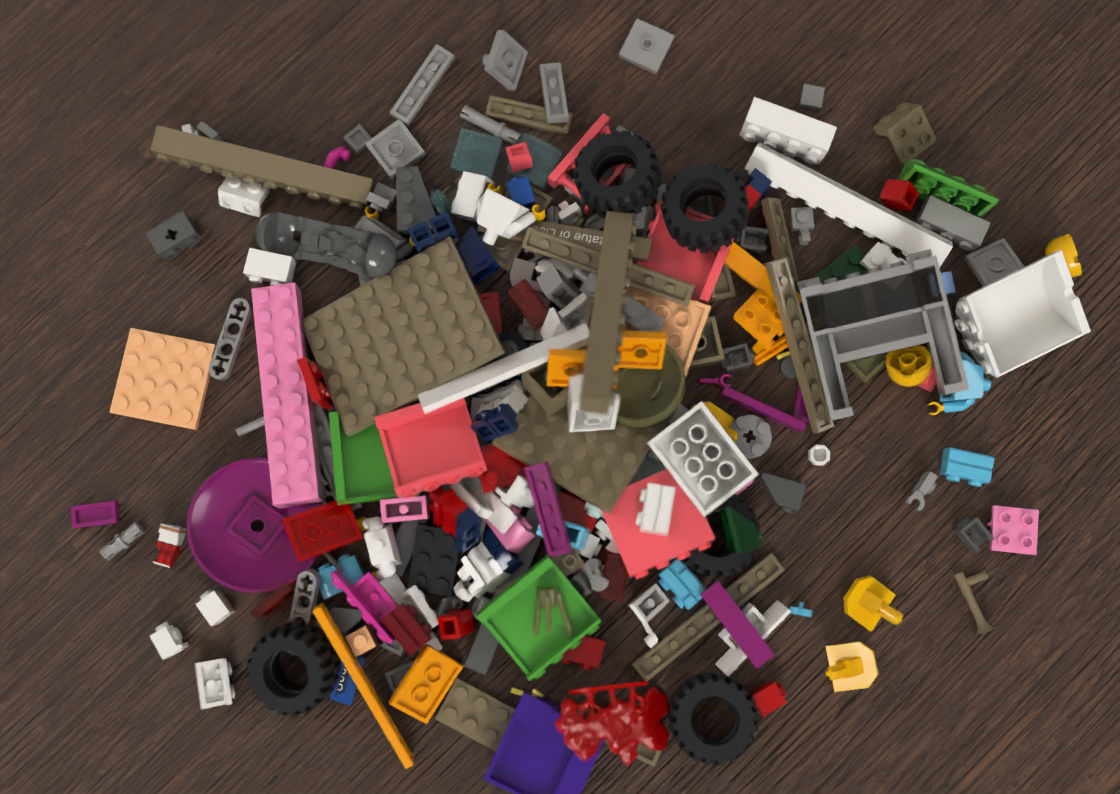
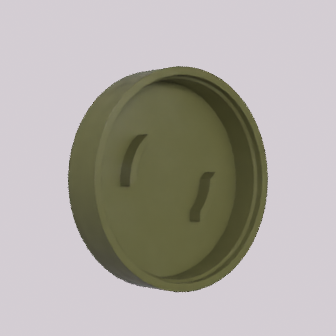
(650, 394)

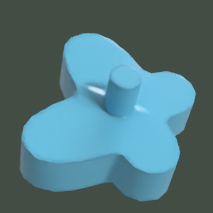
(800, 610)

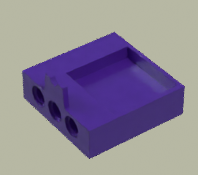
(534, 753)

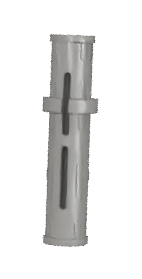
(498, 129)

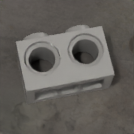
(558, 287)

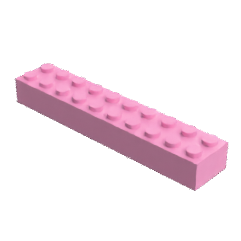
(285, 397)

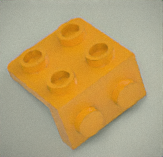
(760, 319)

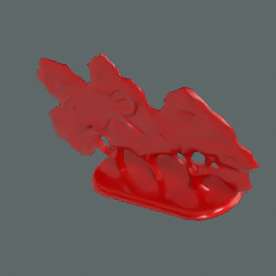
(620, 723)

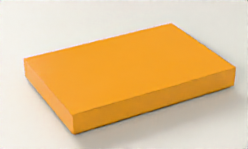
(426, 683)

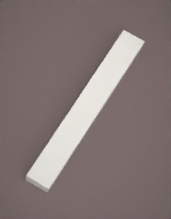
(502, 369)

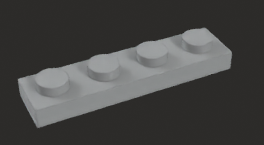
(422, 85)
(636, 313)

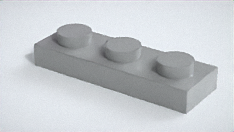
(553, 93)

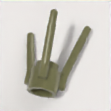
(547, 599)

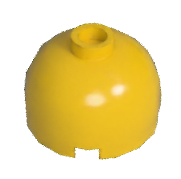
(1069, 252)
(909, 365)

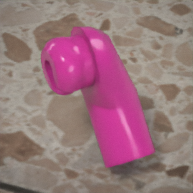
(336, 155)

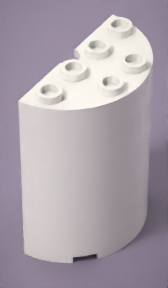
(1021, 316)

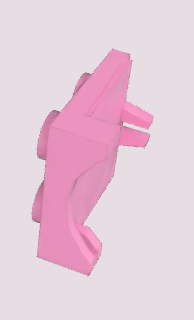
(1014, 530)

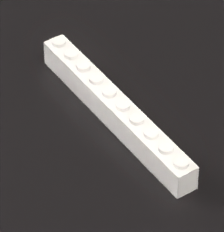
(846, 204)

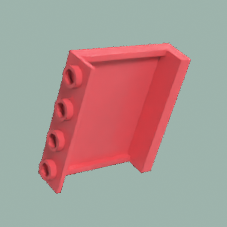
(679, 262)
(429, 447)
(646, 550)

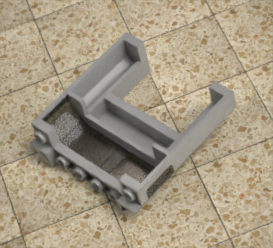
(877, 316)

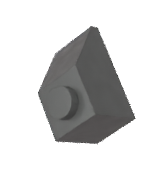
(783, 492)
(344, 618)

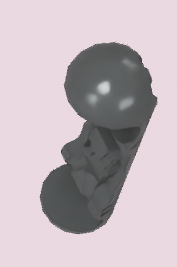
(327, 243)

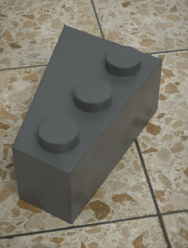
(412, 200)

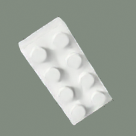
(787, 131)

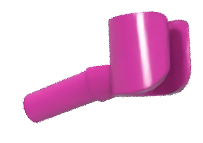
(719, 381)

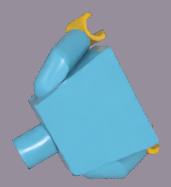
(962, 400)

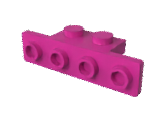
(371, 600)

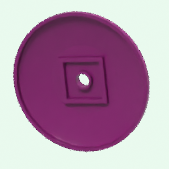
(223, 536)

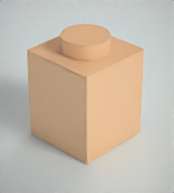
(362, 640)

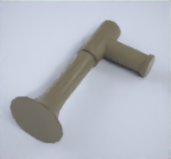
(964, 585)

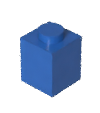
(521, 192)

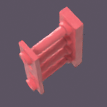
(560, 173)

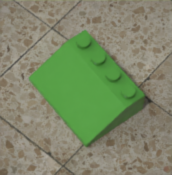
(949, 189)

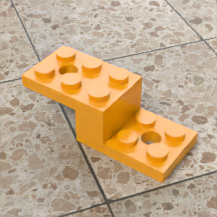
(650, 358)

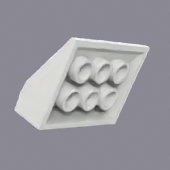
(702, 459)

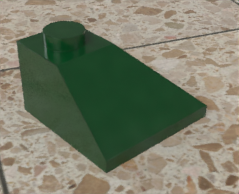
(739, 531)

